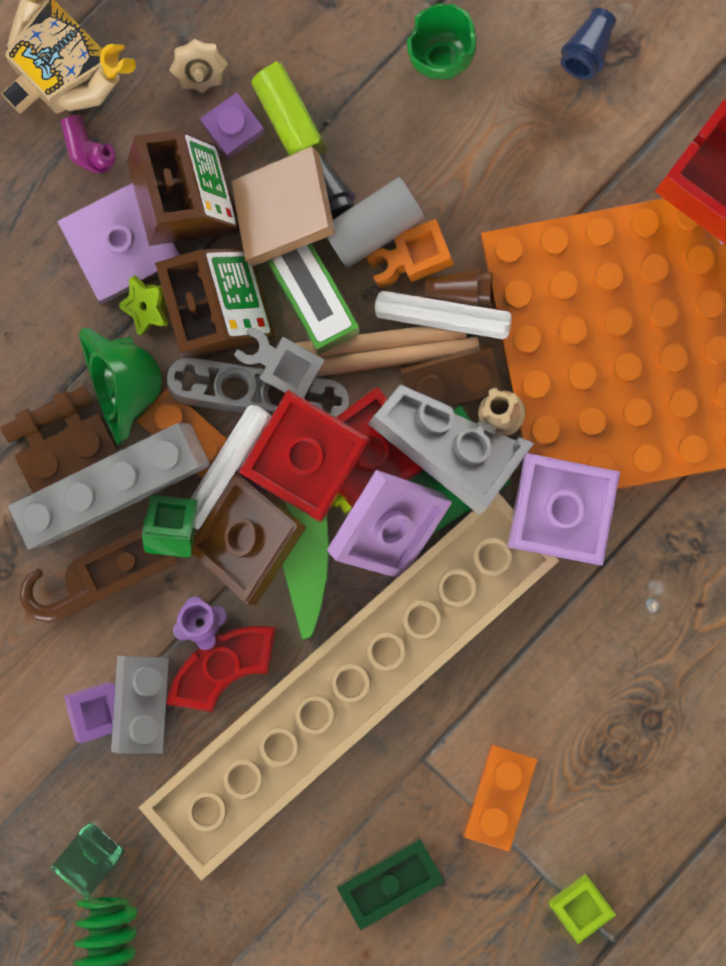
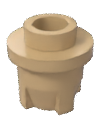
(506, 423)

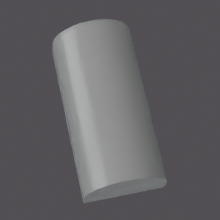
(374, 222)

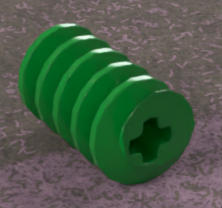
(107, 932)

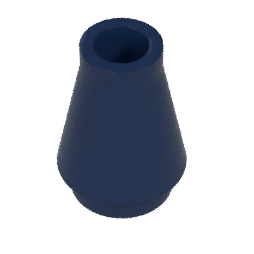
(587, 47)

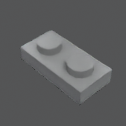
(139, 704)

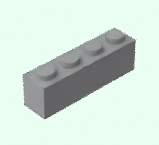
(109, 485)

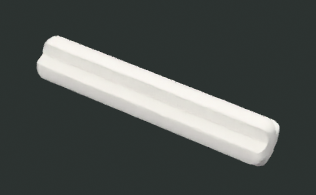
(443, 314)
(229, 460)

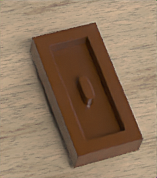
(455, 376)

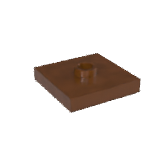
(246, 538)

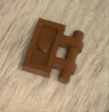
(66, 451)

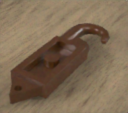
(97, 577)

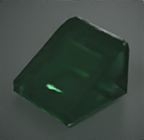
(88, 860)

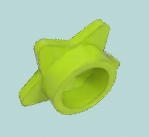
(155, 302)

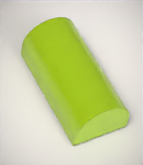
(286, 110)

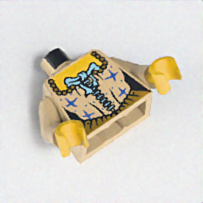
(59, 60)

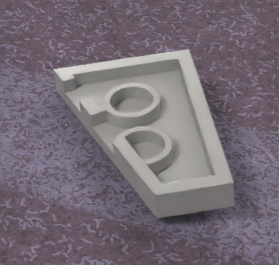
(453, 450)

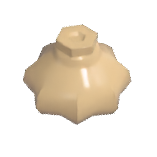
(198, 65)

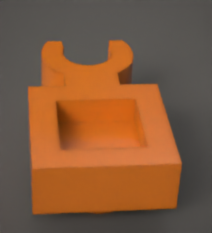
(418, 252)

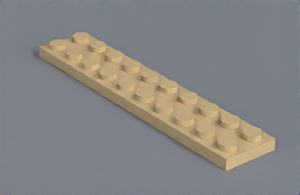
(344, 689)

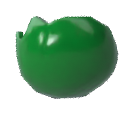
(442, 42)

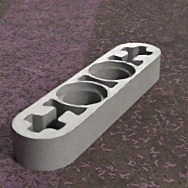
(257, 388)

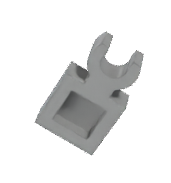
(285, 366)

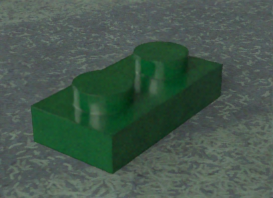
(390, 883)

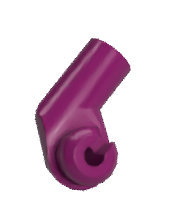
(84, 151)

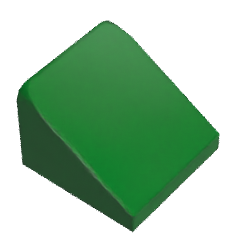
(170, 526)

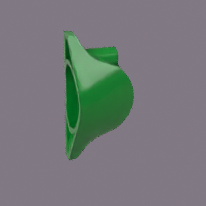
(122, 378)

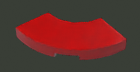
(211, 671)

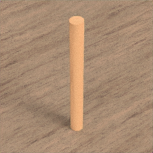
(388, 339)
(393, 356)

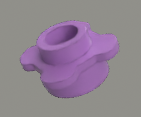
(189, 615)

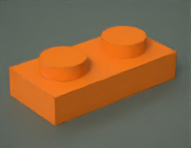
(167, 412)
(500, 797)

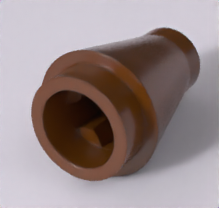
(462, 287)

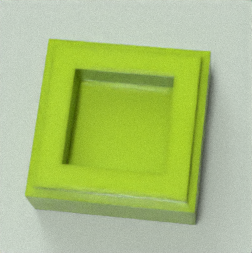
(581, 908)

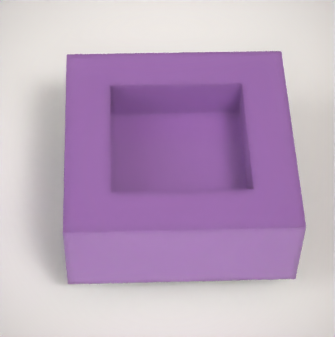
(232, 126)
(91, 711)

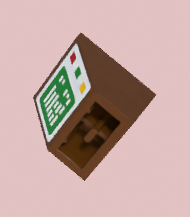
(180, 187)
(213, 301)

